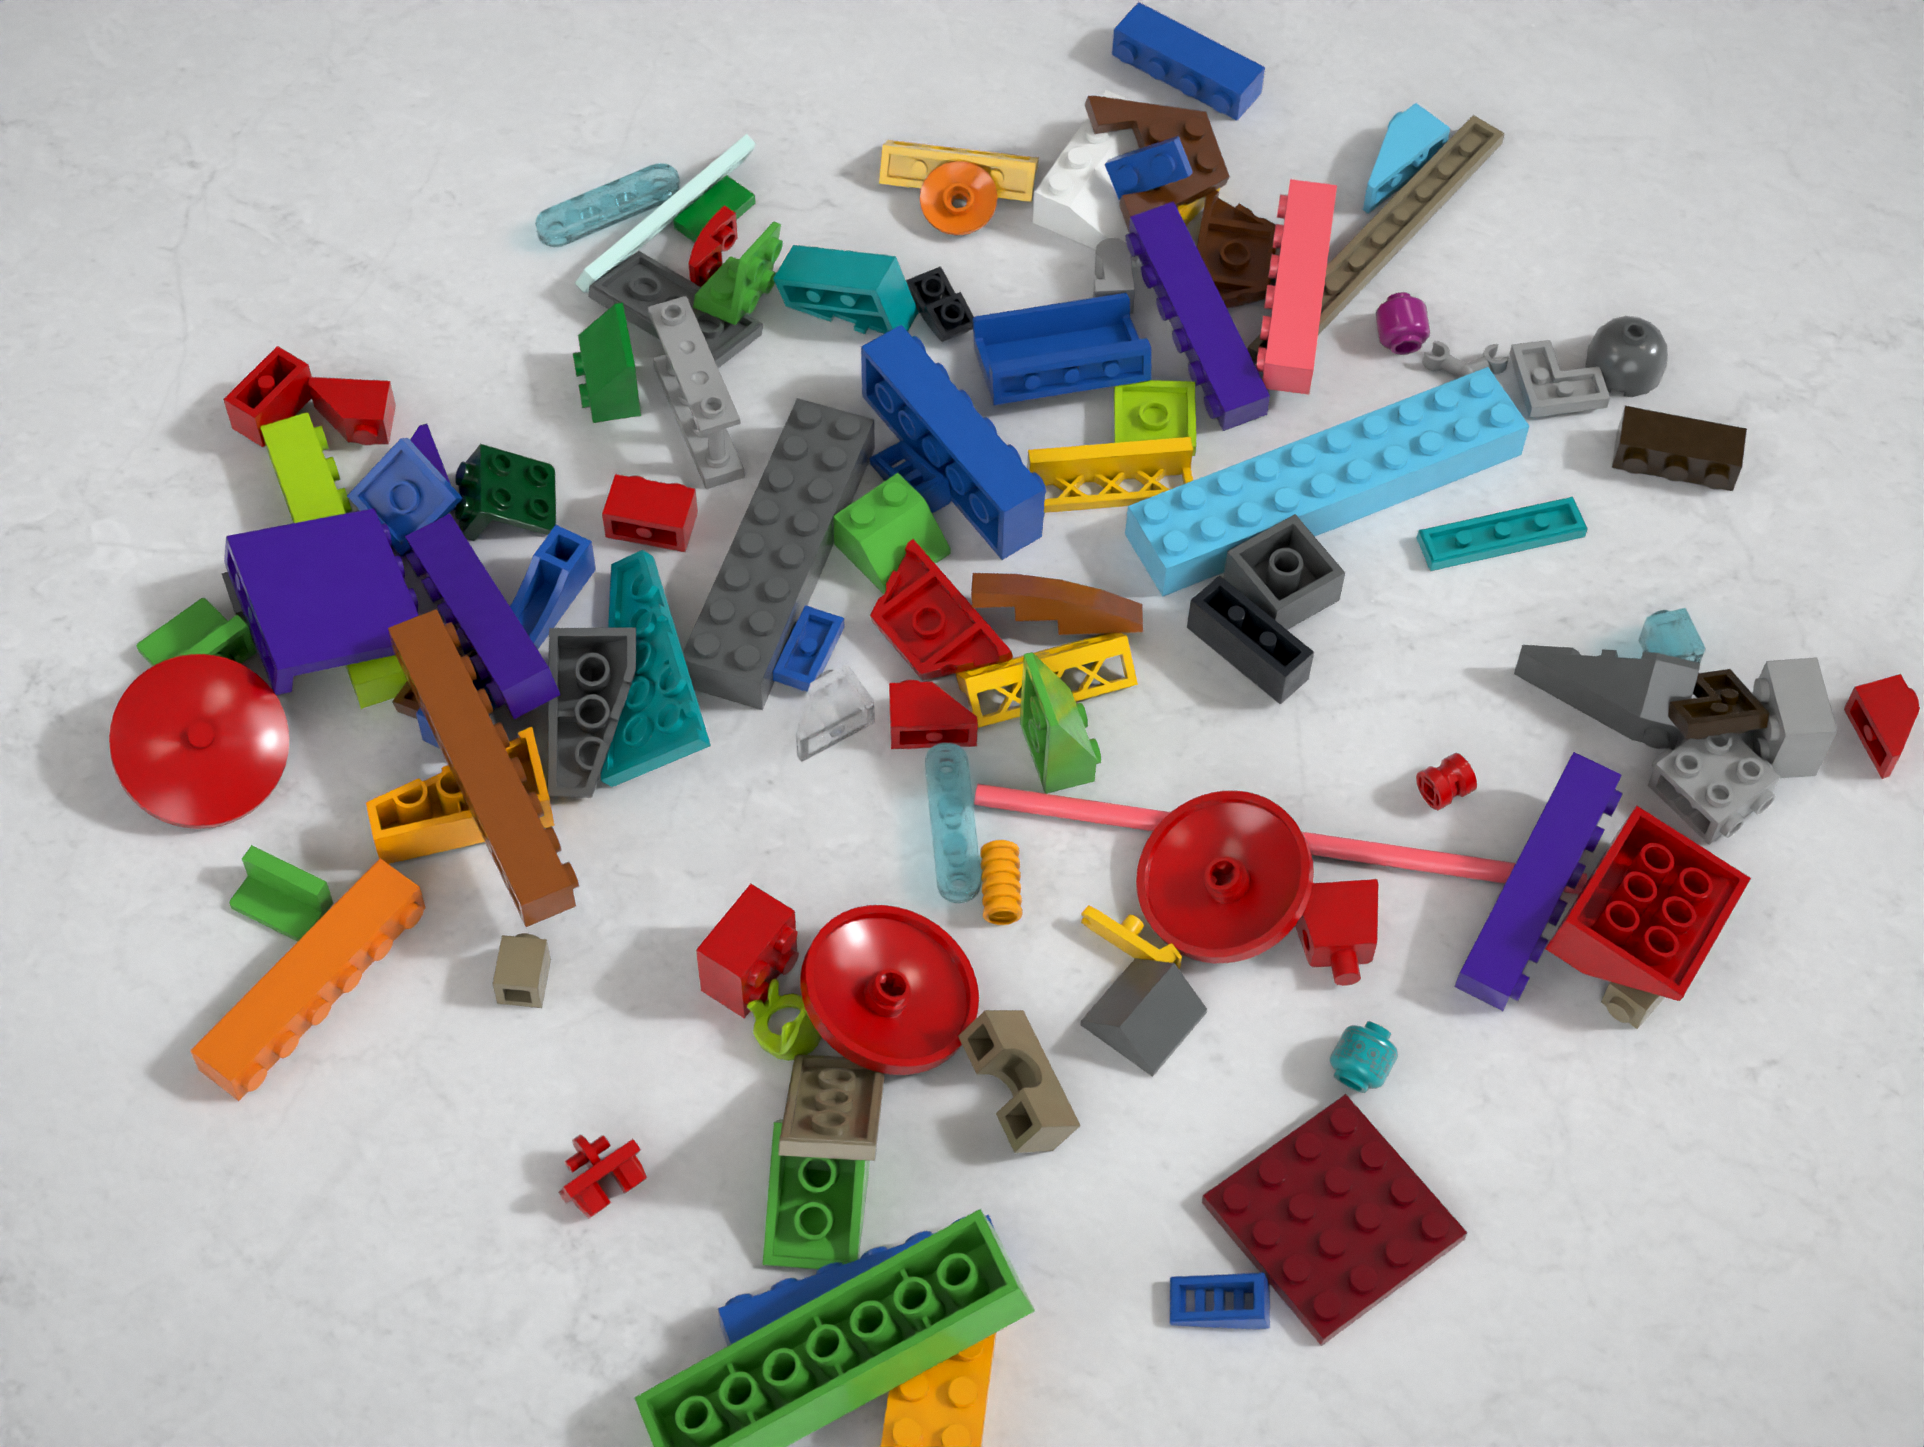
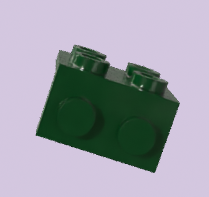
(505, 490)

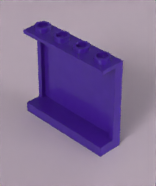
(319, 593)

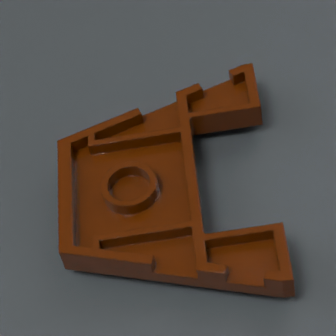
(1155, 124)

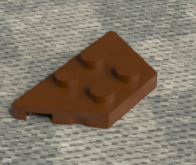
(1236, 250)

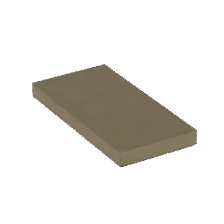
(831, 1109)

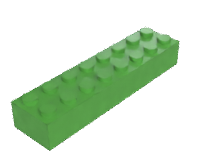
(844, 1345)

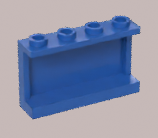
(1060, 349)

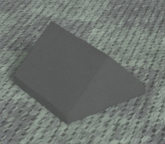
(1146, 1013)

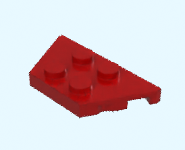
(933, 621)

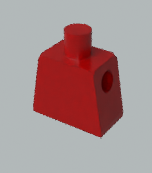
(1341, 927)

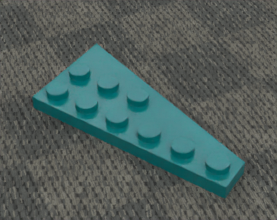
(661, 709)

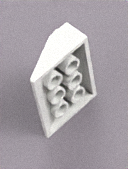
(1077, 191)

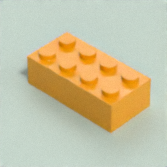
(943, 1403)

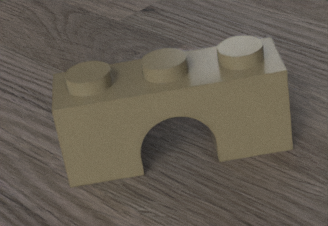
(1008, 1048)

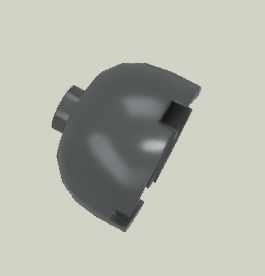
(1629, 355)

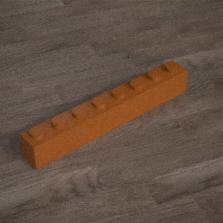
(482, 768)

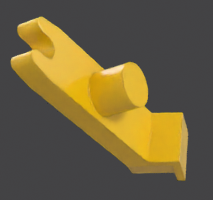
(1126, 936)

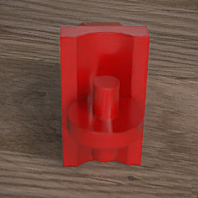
(621, 1164)

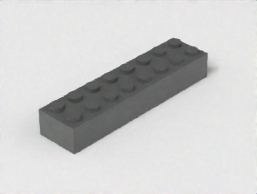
(778, 552)

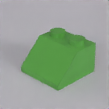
(881, 524)

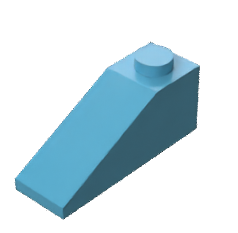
(1408, 145)

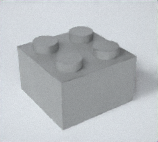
(1799, 717)

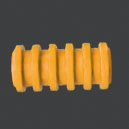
(1001, 882)

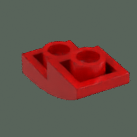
(707, 251)

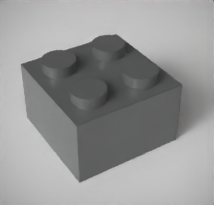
(1285, 572)

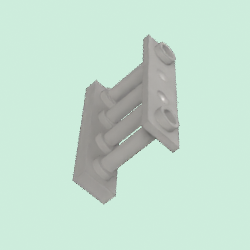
(696, 392)

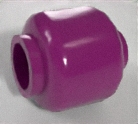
(1402, 323)

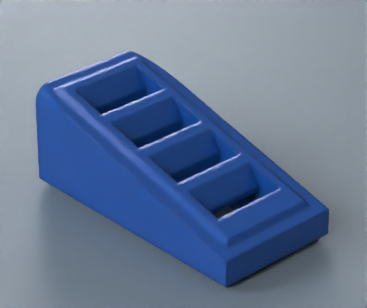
(916, 471)
(1220, 1284)

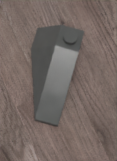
(593, 681)
(1614, 690)

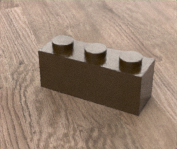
(1679, 448)

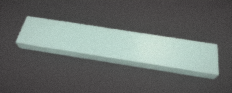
(666, 213)

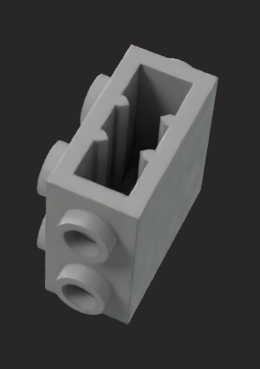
(1714, 783)

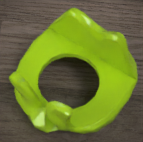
(796, 1036)

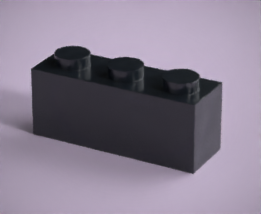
(1250, 639)

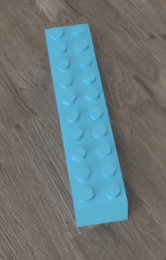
(1328, 477)

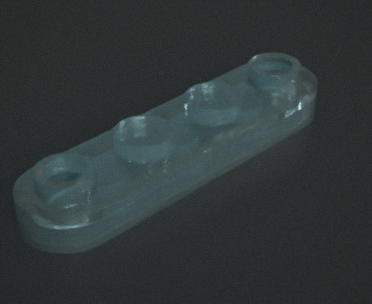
(607, 205)
(952, 823)

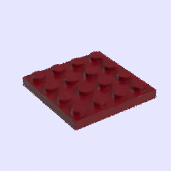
(1334, 1218)

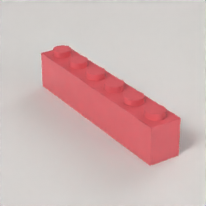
(1298, 287)

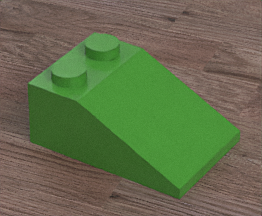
(1055, 729)
(813, 1209)

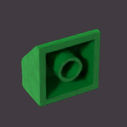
(608, 368)

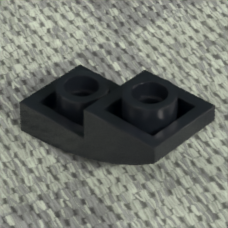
(939, 304)

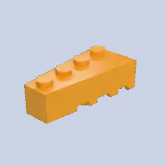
(433, 814)

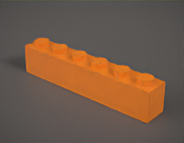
(309, 980)

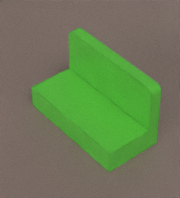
(280, 895)

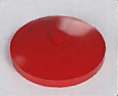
(199, 741)
(1225, 876)
(889, 989)

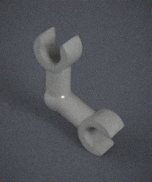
(1459, 368)

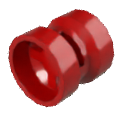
(1448, 780)

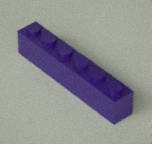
(1197, 317)
(482, 617)
(1538, 881)

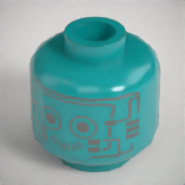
(1363, 1057)

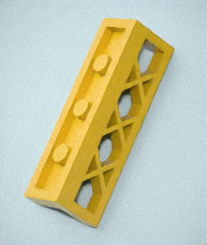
(910, 163)
(1101, 463)
(1057, 659)

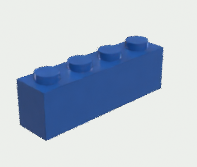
(1188, 61)

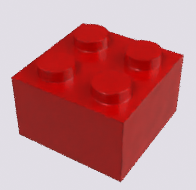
(748, 950)

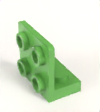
(742, 281)
(199, 631)

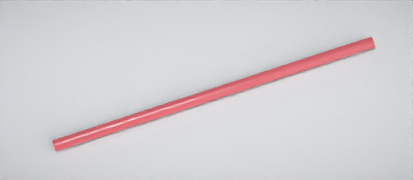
(1319, 844)

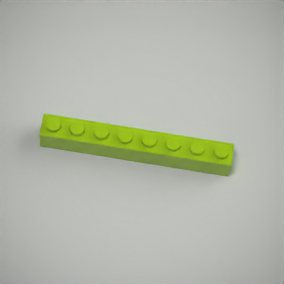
(311, 494)

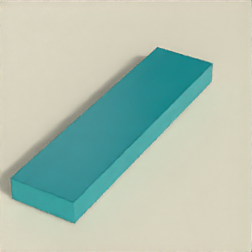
(1501, 533)

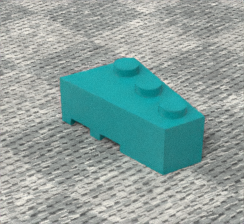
(847, 286)

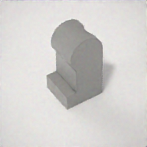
(1113, 270)

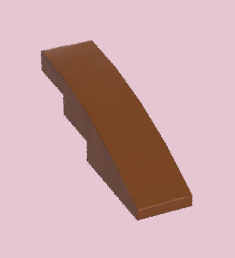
(1075, 606)

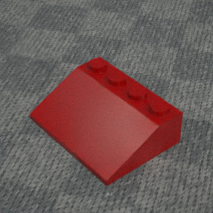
(1649, 909)

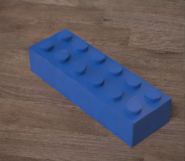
(948, 432)

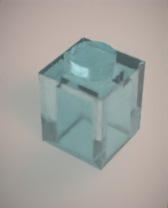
(1672, 635)

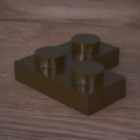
(1719, 707)

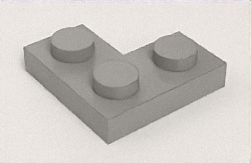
(1555, 391)

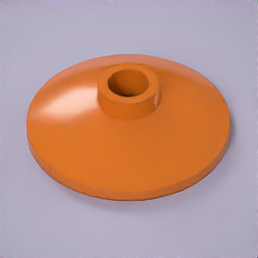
(954, 182)

